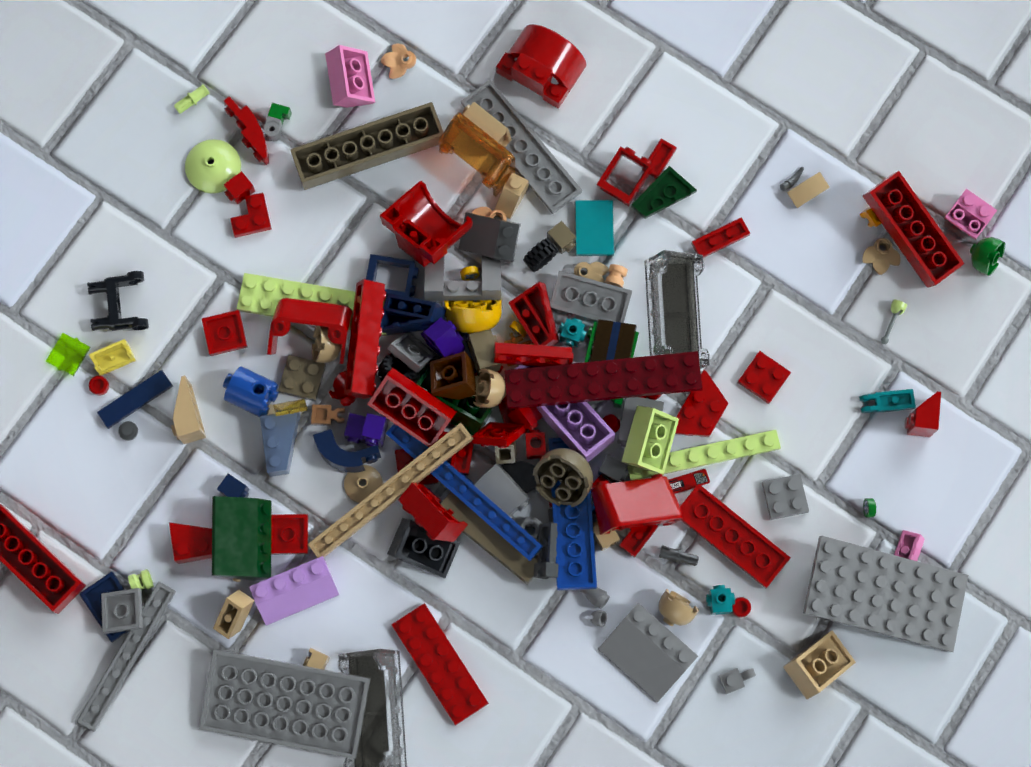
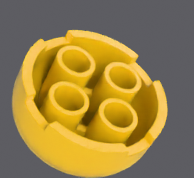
(473, 316)

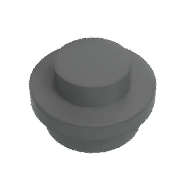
(128, 430)

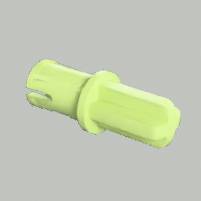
(191, 99)

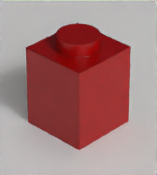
(526, 417)

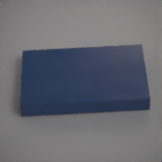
(92, 599)

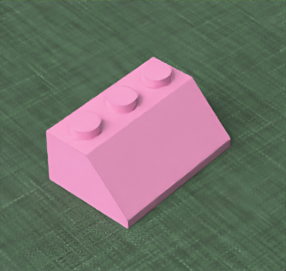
(349, 77)

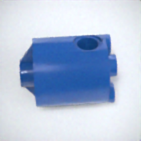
(250, 391)

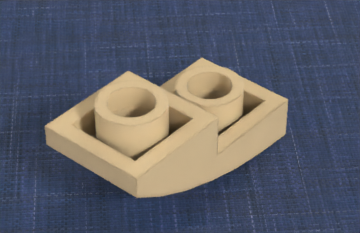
(808, 190)

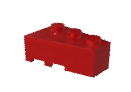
(536, 315)

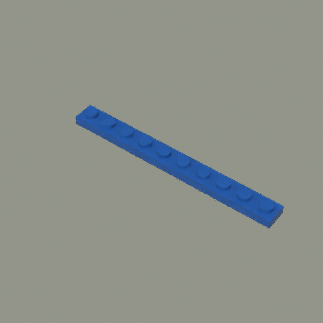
(472, 497)

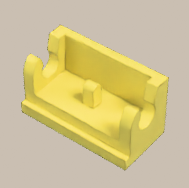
(112, 357)

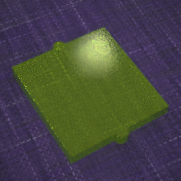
(68, 354)

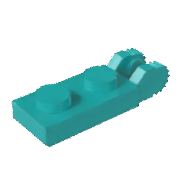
(889, 401)

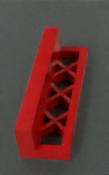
(532, 354)

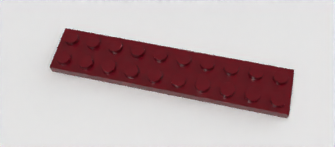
(603, 380)

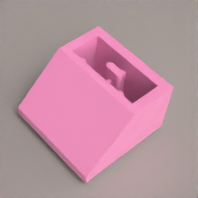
(970, 214)

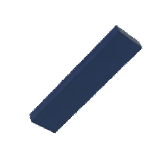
(135, 399)

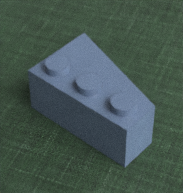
(279, 441)

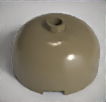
(569, 469)

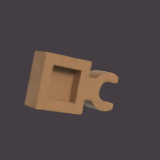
(323, 415)

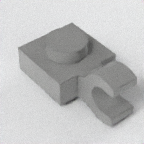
(734, 680)

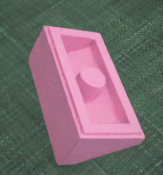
(909, 545)

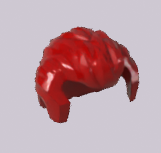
(339, 385)

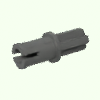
(678, 556)

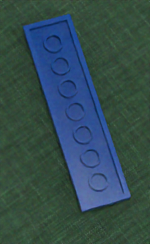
(574, 539)

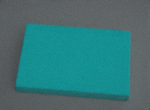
(594, 228)

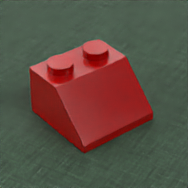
(925, 418)

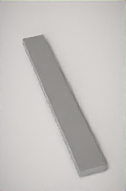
(125, 658)

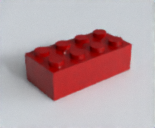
(411, 407)

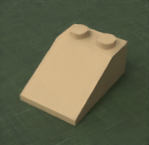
(186, 415)
(819, 665)

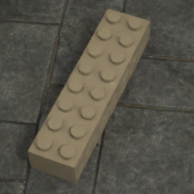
(367, 146)

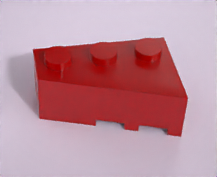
(430, 513)
(190, 542)

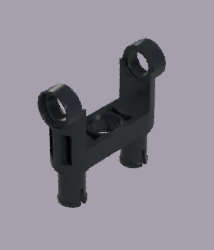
(111, 287)

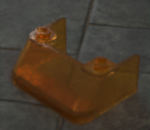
(479, 151)

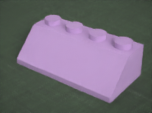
(294, 590)

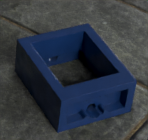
(412, 274)

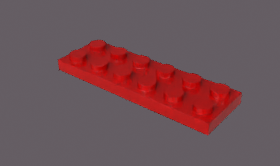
(733, 536)
(440, 664)

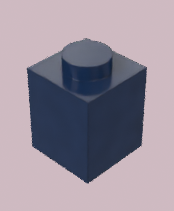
(232, 487)

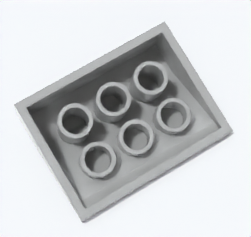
(647, 652)

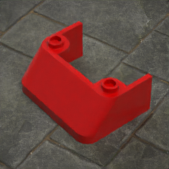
(334, 316)

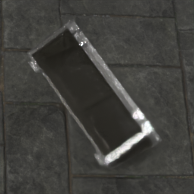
(674, 304)
(383, 722)

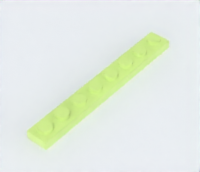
(714, 453)

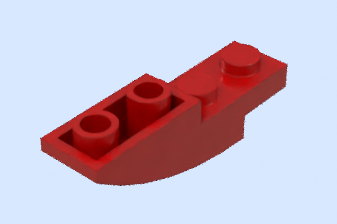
(251, 130)

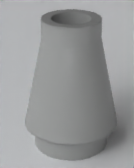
(596, 596)

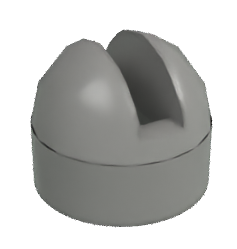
(599, 618)

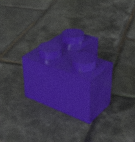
(443, 338)
(366, 429)

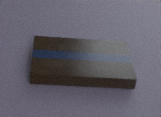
(613, 340)

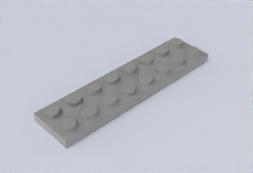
(532, 157)

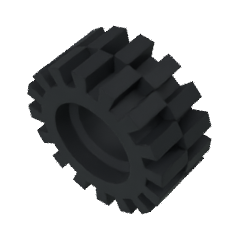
(540, 254)
(391, 361)

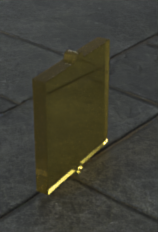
(290, 407)

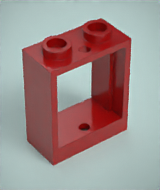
(615, 192)

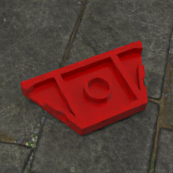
(701, 409)

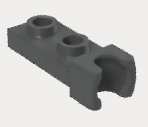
(546, 561)

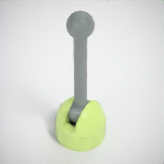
(897, 308)

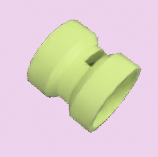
(141, 583)

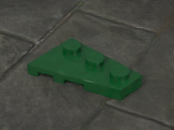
(662, 193)

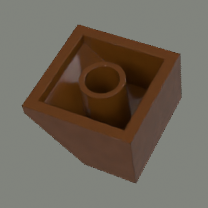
(453, 376)

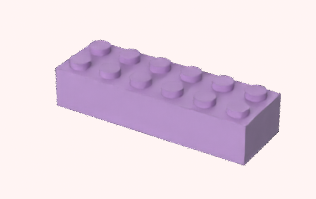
(578, 426)

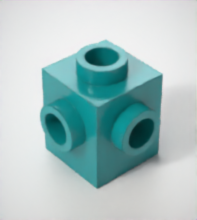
(572, 339)
(716, 606)

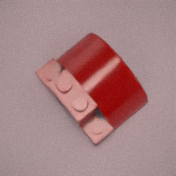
(540, 57)
(422, 225)

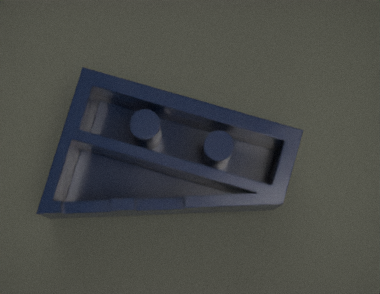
(409, 314)

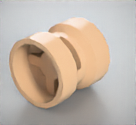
(616, 275)

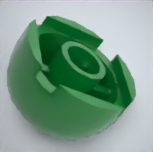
(986, 254)

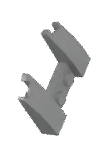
(439, 290)

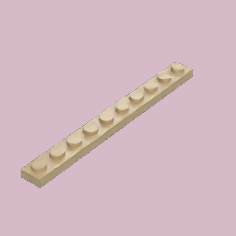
(390, 491)

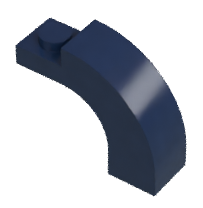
(341, 459)

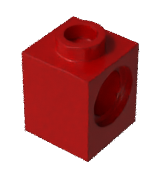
(238, 188)
(535, 453)

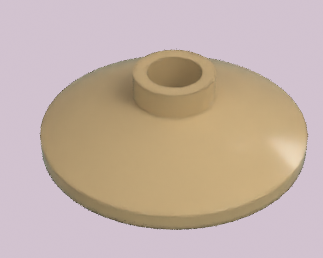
(355, 490)

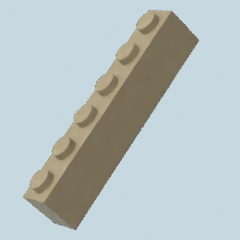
(490, 540)

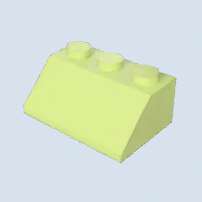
(650, 439)

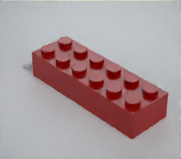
(913, 229)
(36, 564)

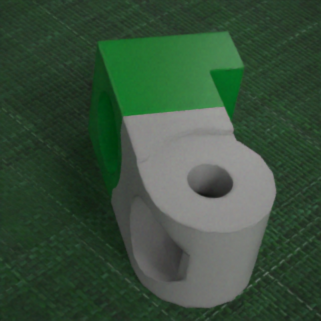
(275, 121)

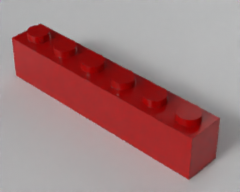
(365, 339)

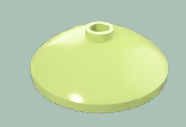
(212, 177)

